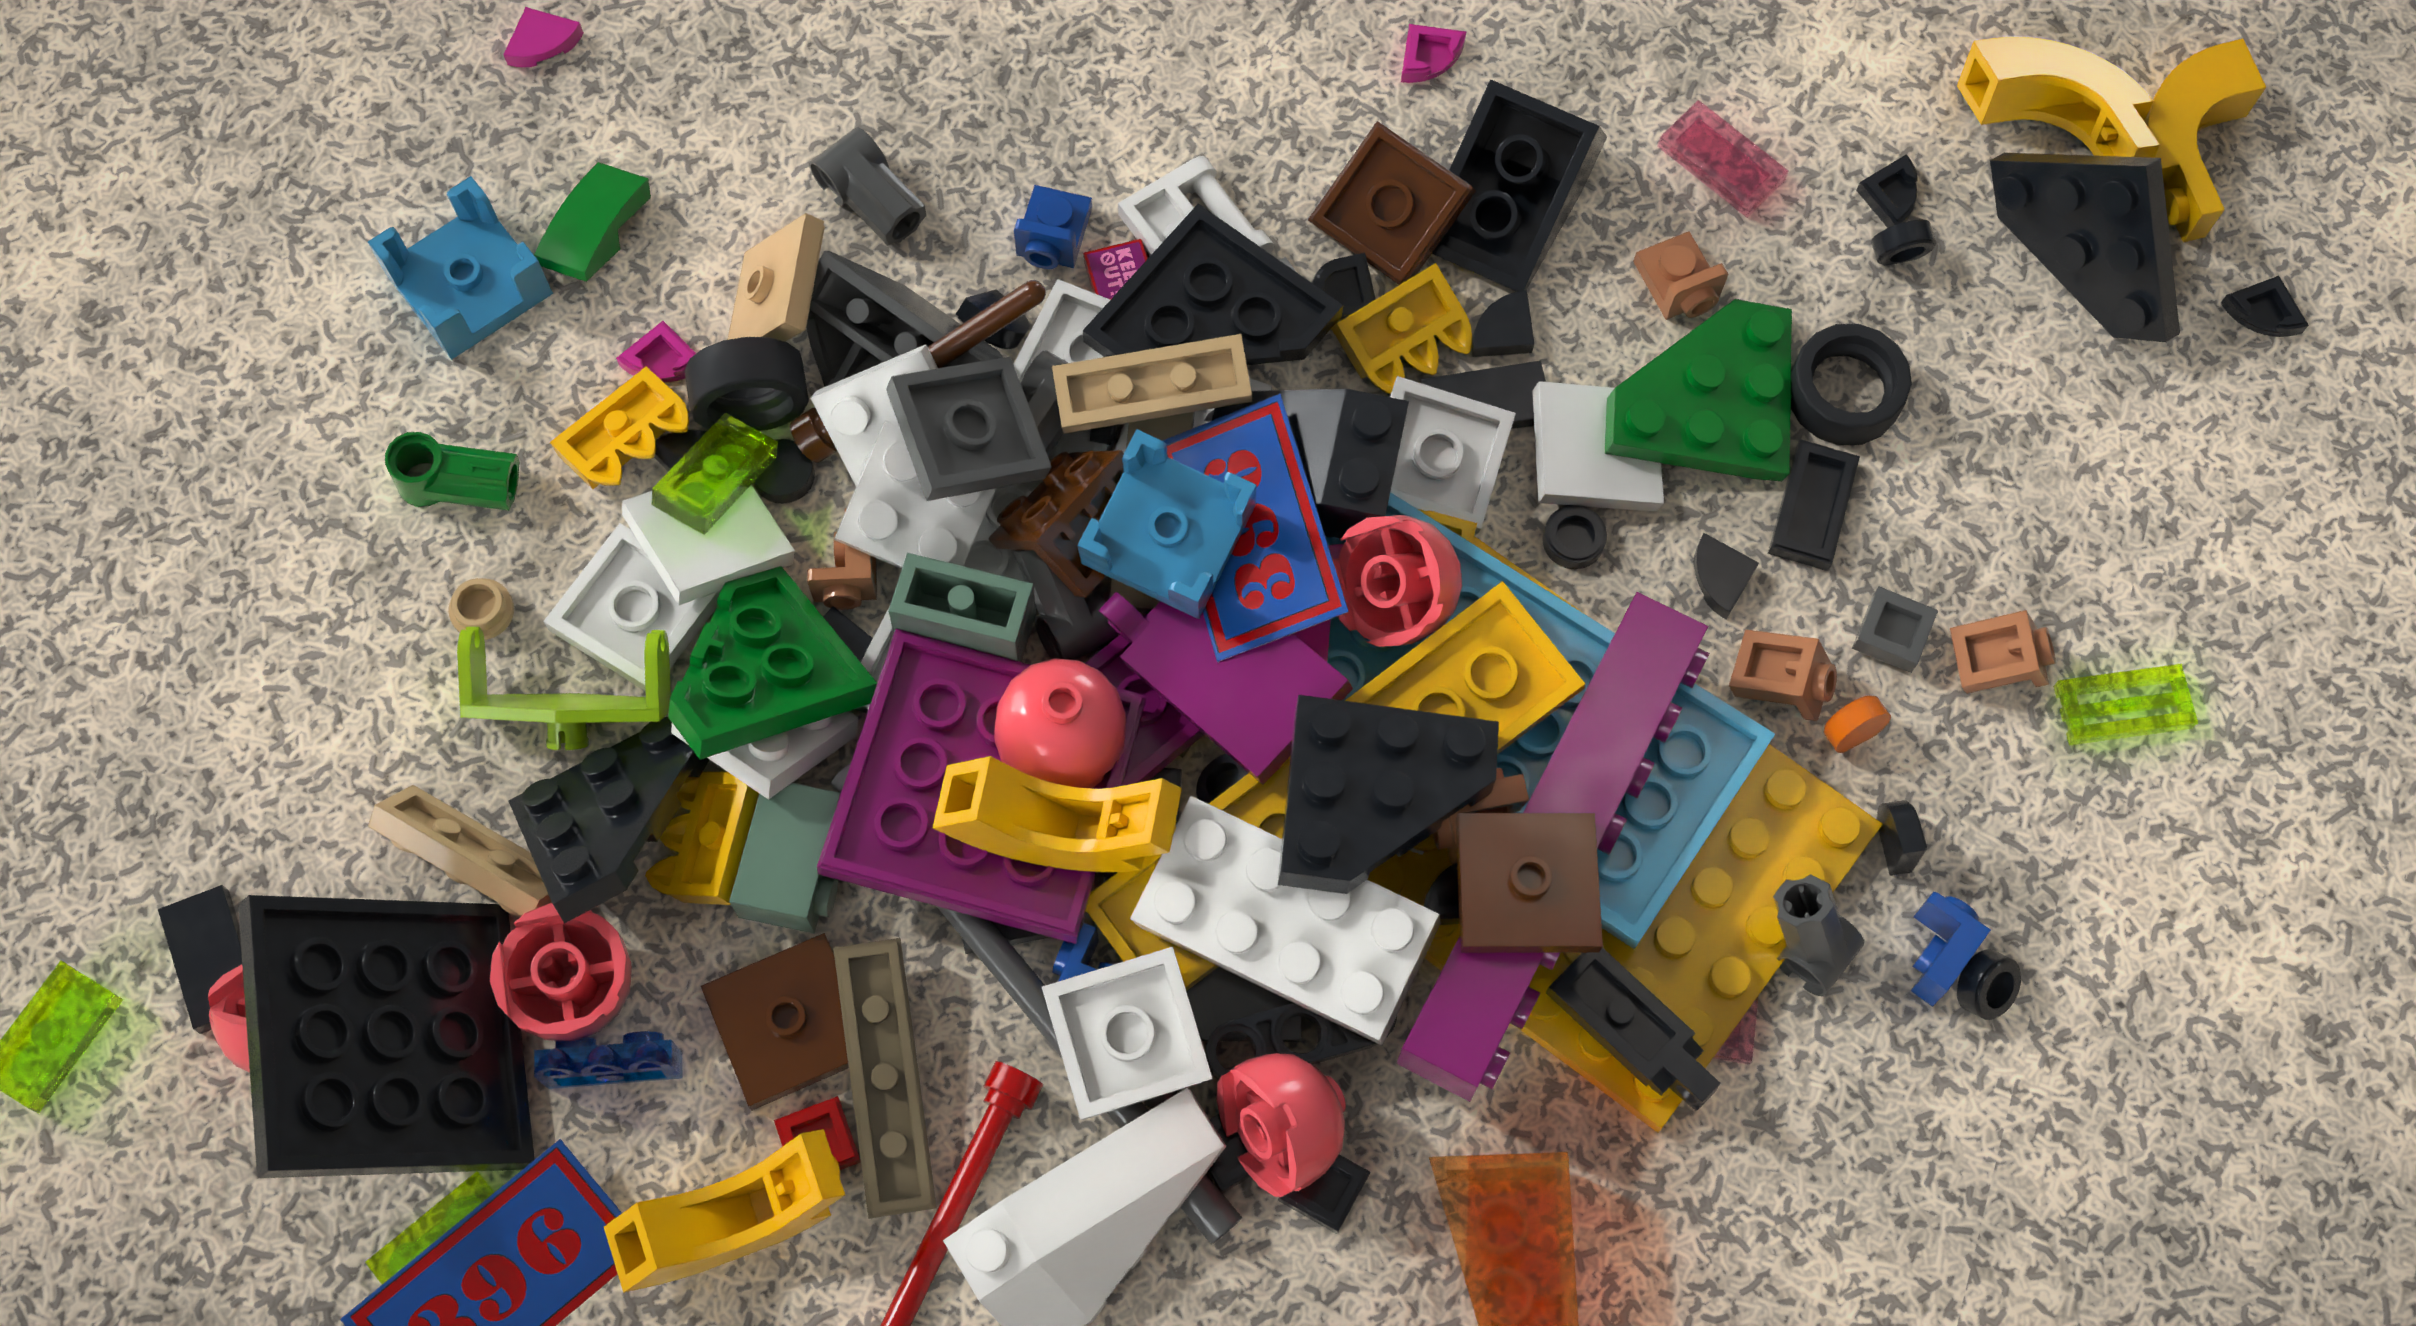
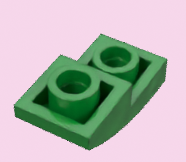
(588, 221)

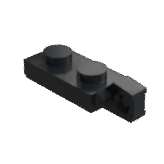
(1633, 1026)

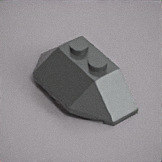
(869, 319)

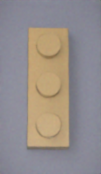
(1152, 383)
(461, 848)

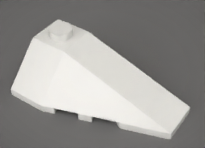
(1079, 1229)

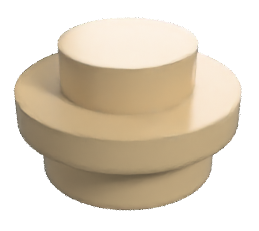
(482, 605)

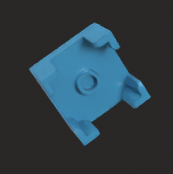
(464, 274)
(1167, 527)

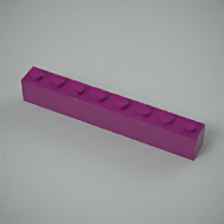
(1588, 773)

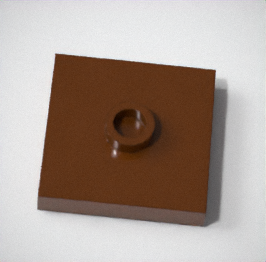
(1391, 204)
(1528, 883)
(781, 1021)

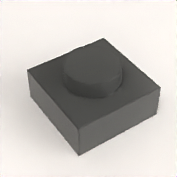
(1895, 629)

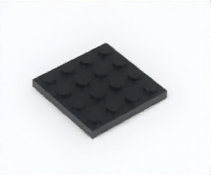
(380, 1038)

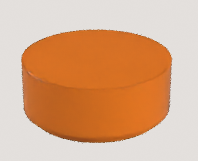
(1856, 723)

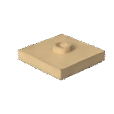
(778, 282)

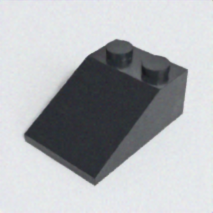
(1526, 176)
(1346, 448)

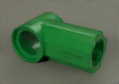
(456, 473)

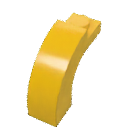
(2060, 87)
(2199, 93)
(1056, 823)
(726, 1220)

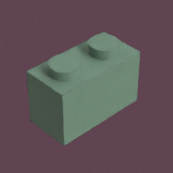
(963, 606)
(780, 860)

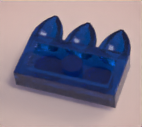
(583, 1063)

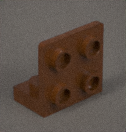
(1059, 512)

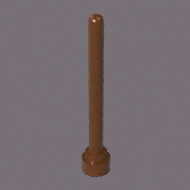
(809, 429)

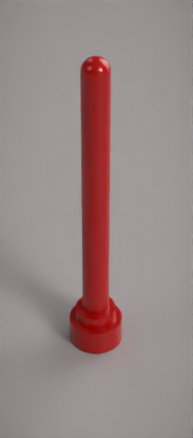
(1007, 1097)

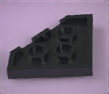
(2098, 232)
(1211, 286)
(1374, 786)
(601, 813)

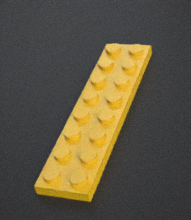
(1478, 666)

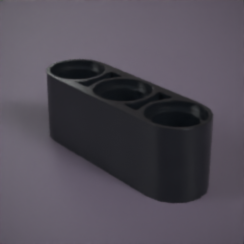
(1265, 1036)

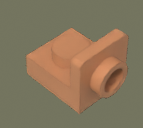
(1680, 277)
(848, 582)
(2002, 652)
(1784, 671)

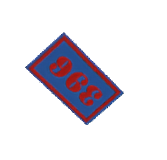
(1282, 564)
(512, 1260)

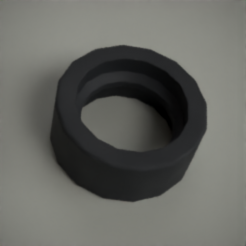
(1861, 344)
(749, 379)

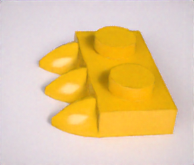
(1405, 326)
(621, 429)
(707, 840)

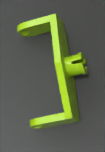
(563, 712)

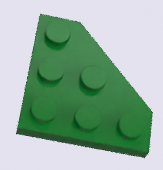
(1713, 398)
(764, 668)

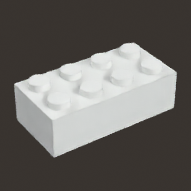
(1317, 948)

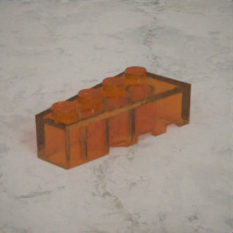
(1512, 1235)

